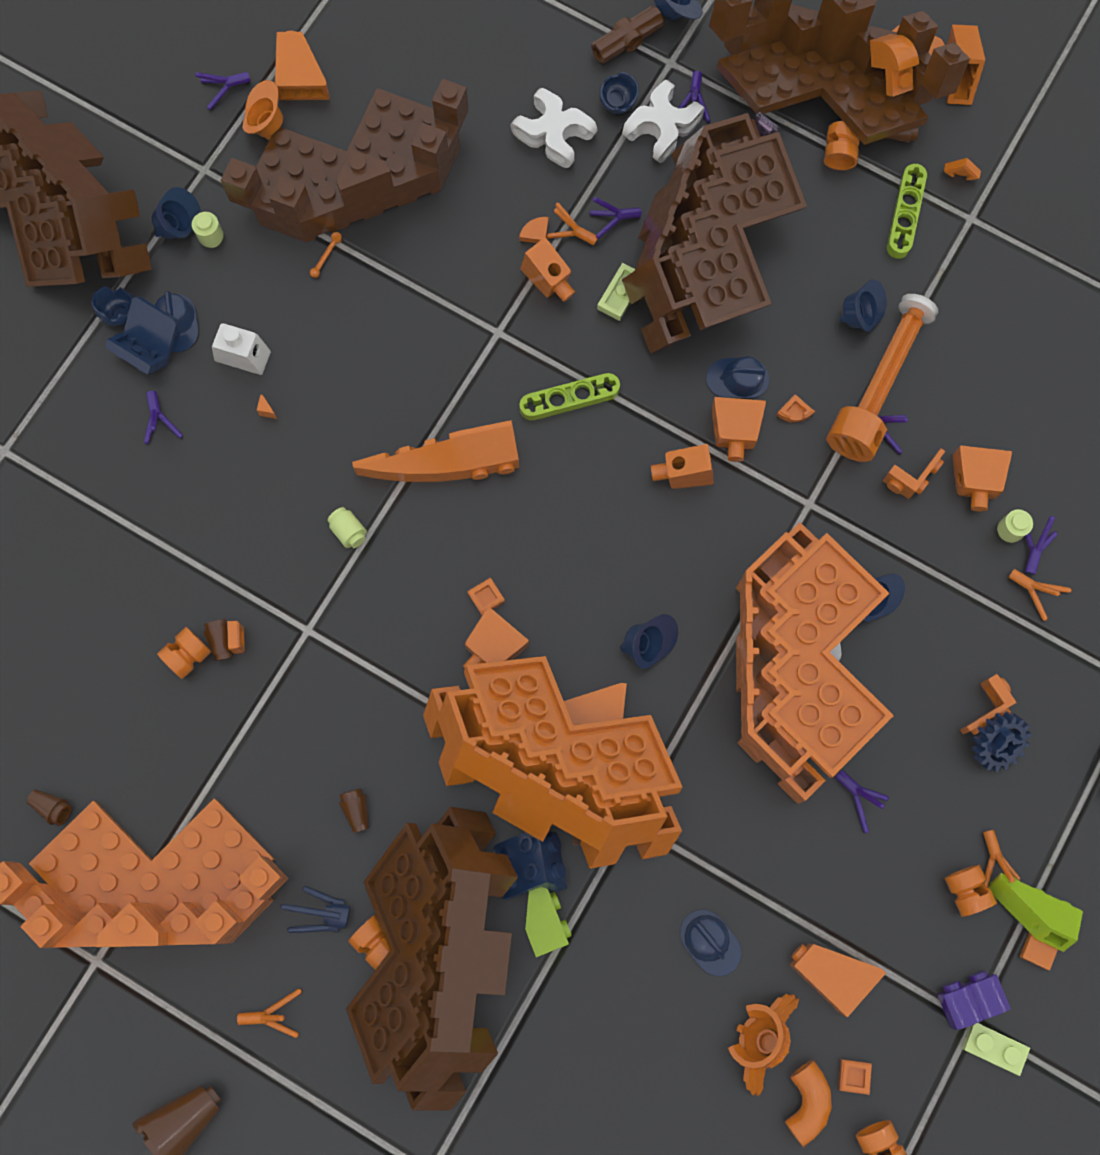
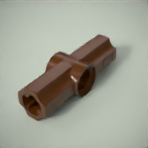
(627, 34)

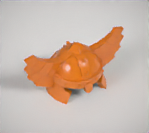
(763, 1040)

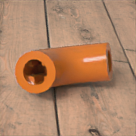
(815, 1104)

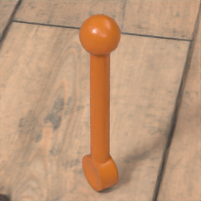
(336, 238)

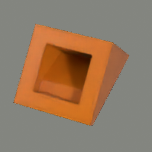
(264, 409)

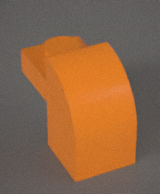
(897, 57)

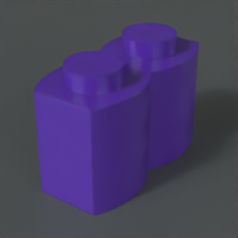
(973, 1000)

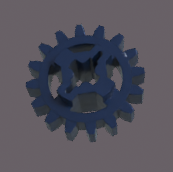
(1001, 741)

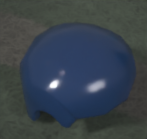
(619, 93)
(111, 305)

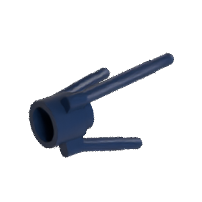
(334, 915)

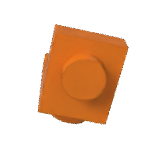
(903, 483)
(999, 694)

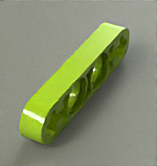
(907, 211)
(567, 391)

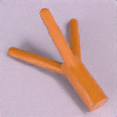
(577, 230)
(1030, 585)
(995, 854)
(265, 1018)

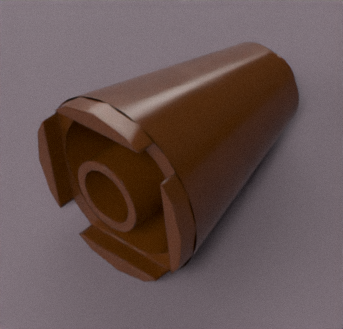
(178, 1123)

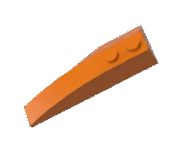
(465, 455)

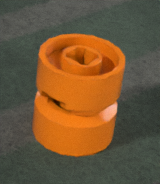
(841, 147)
(184, 652)
(970, 890)
(371, 941)
(878, 1138)

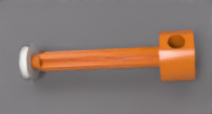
(858, 430)

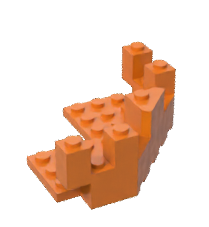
(792, 689)
(583, 778)
(114, 895)

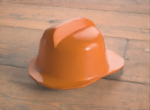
(262, 110)

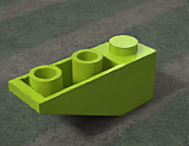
(1044, 916)
(543, 924)

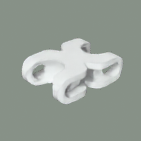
(663, 121)
(554, 127)

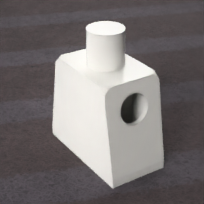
(236, 348)

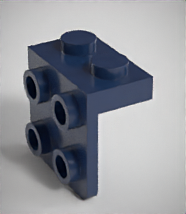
(146, 337)
(534, 862)

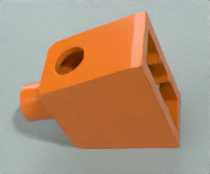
(547, 270)
(737, 424)
(693, 466)
(980, 474)
(494, 640)

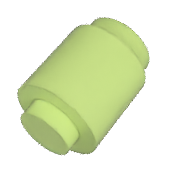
(207, 229)
(1015, 526)
(347, 528)

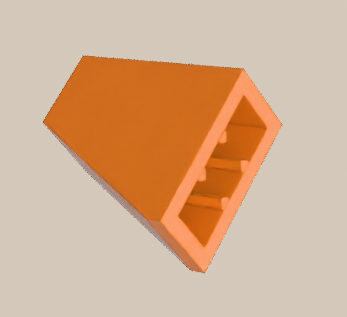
(969, 41)
(297, 69)
(598, 705)
(836, 976)

